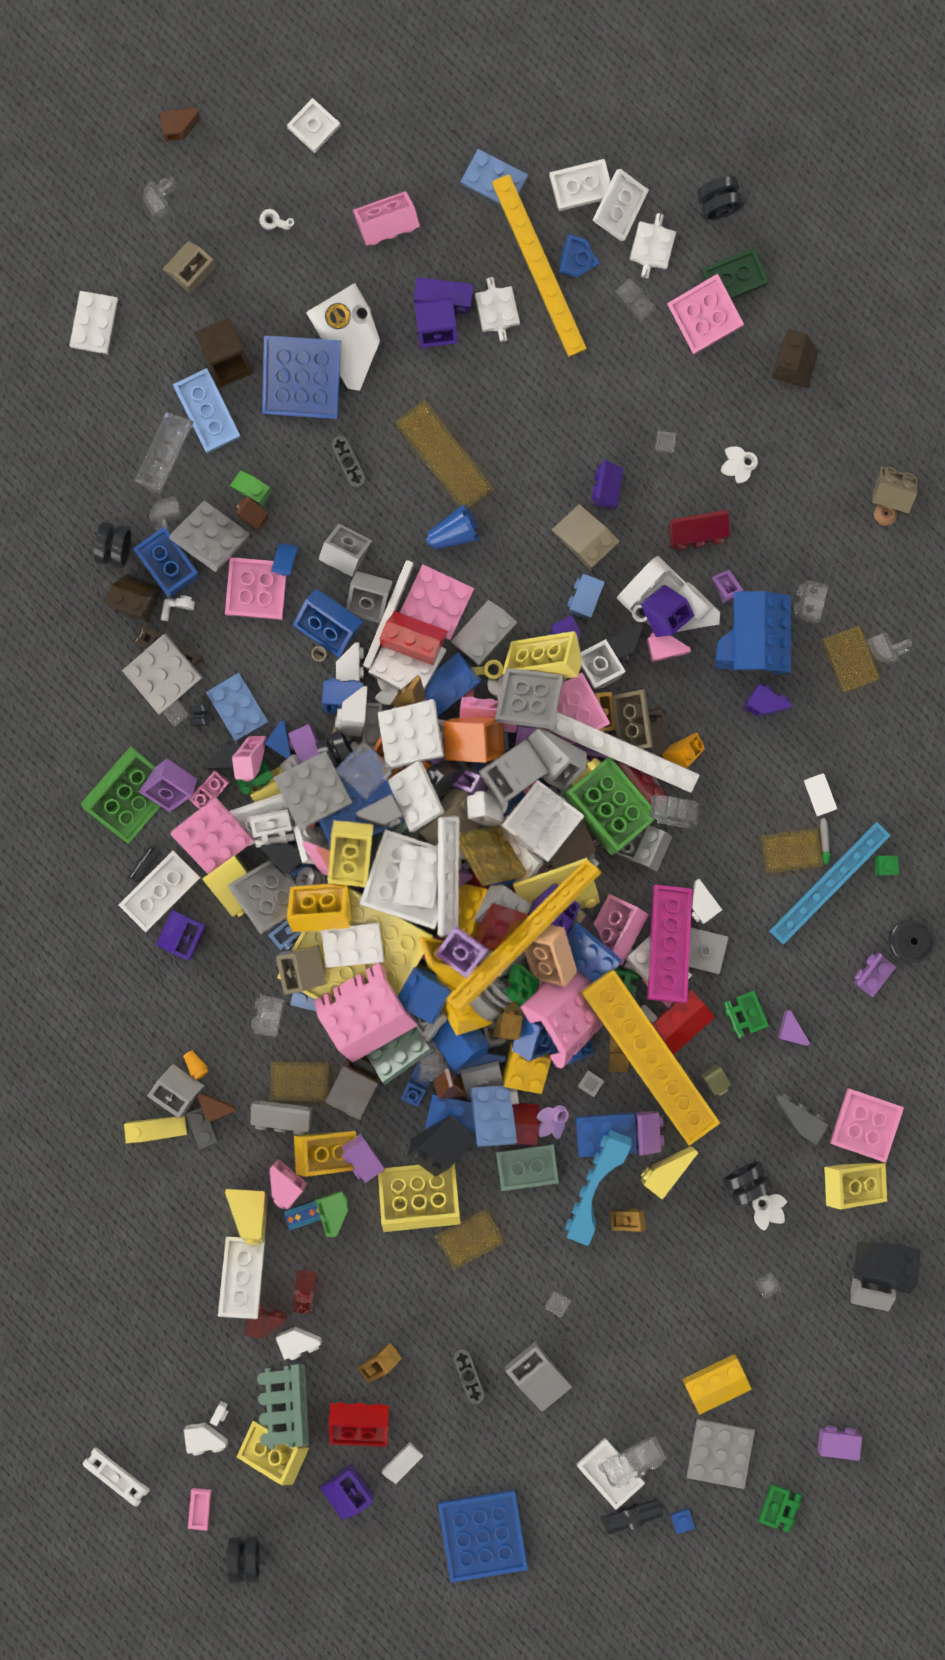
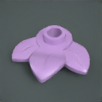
(551, 1121)

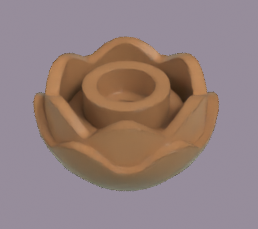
(883, 519)

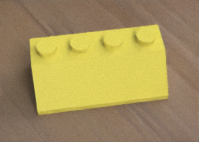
(546, 654)

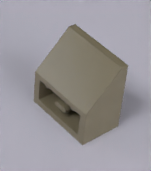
(190, 267)
(895, 489)
(301, 969)

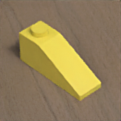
(154, 1129)

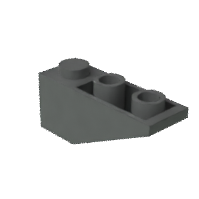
(804, 1123)

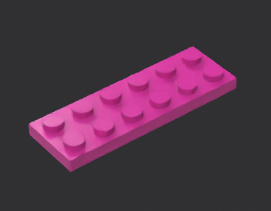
(669, 944)

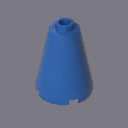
(454, 530)

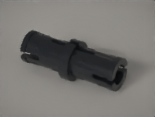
(143, 864)

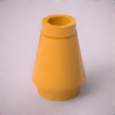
(195, 1065)

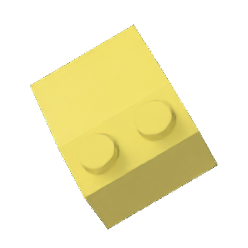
(350, 853)
(665, 1173)
(855, 1185)
(279, 1463)

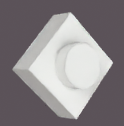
(219, 1414)

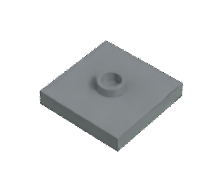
(706, 950)
(481, 1076)

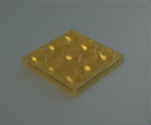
(490, 855)

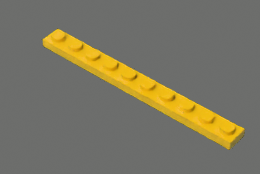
(538, 265)
(523, 936)

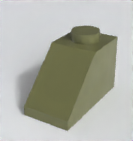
(716, 1080)

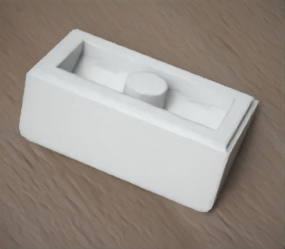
(820, 794)
(402, 1463)

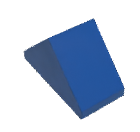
(279, 740)

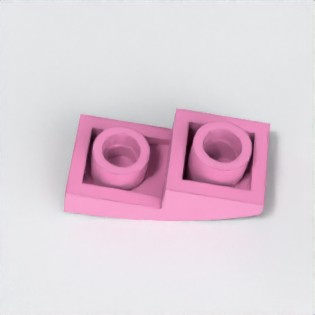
(211, 788)

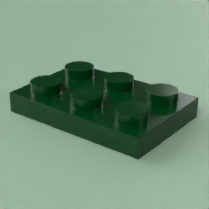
(739, 273)

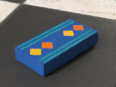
(302, 1215)

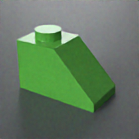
(251, 487)
(332, 1212)

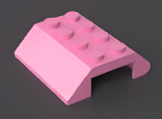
(363, 1014)
(564, 1015)

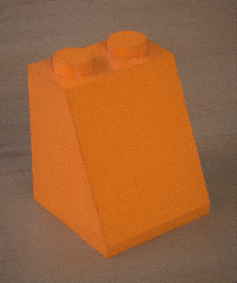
(473, 739)

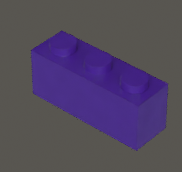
(433, 289)

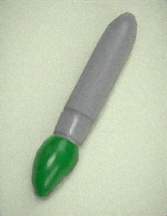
(825, 841)

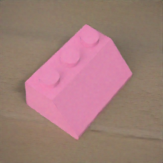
(386, 218)
(477, 707)
(619, 925)
(285, 1184)

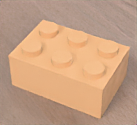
(551, 957)

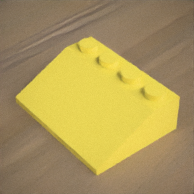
(533, 887)
(417, 1198)

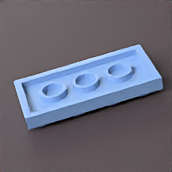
(207, 410)

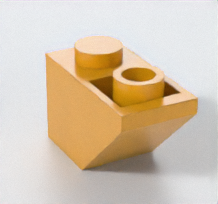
(684, 751)

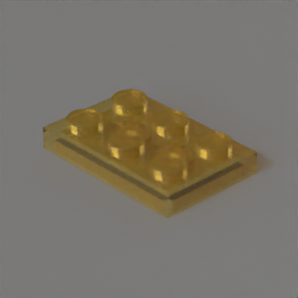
(850, 659)
(791, 850)
(299, 1081)
(470, 1239)

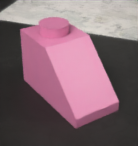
(665, 647)

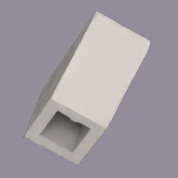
(349, 664)
(295, 1341)
(203, 1438)

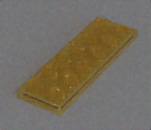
(443, 455)

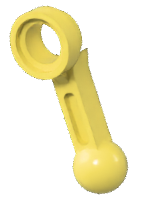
(484, 670)

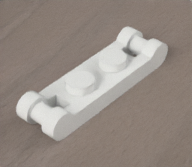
(115, 1477)

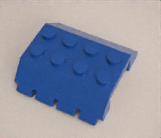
(762, 631)

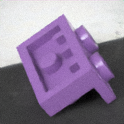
(874, 974)

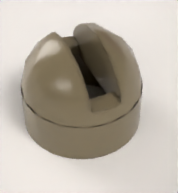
(317, 657)

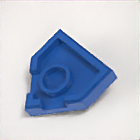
(577, 257)

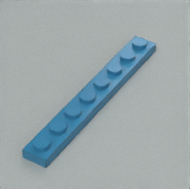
(829, 883)

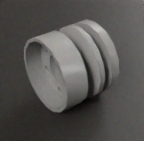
(491, 1000)

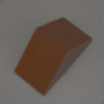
(449, 1085)
(213, 1107)

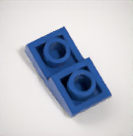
(284, 559)
(415, 1089)

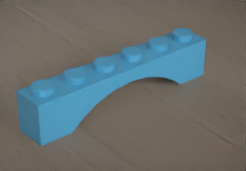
(613, 1153)

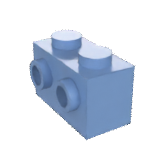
(586, 596)
(283, 936)

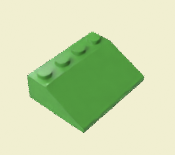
(117, 796)
(610, 805)

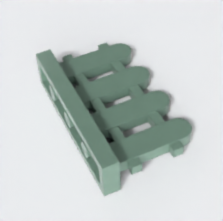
(297, 1415)

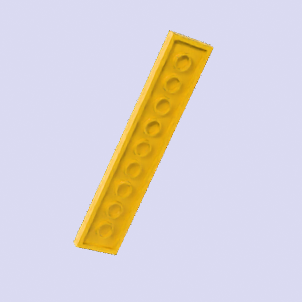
(650, 1057)

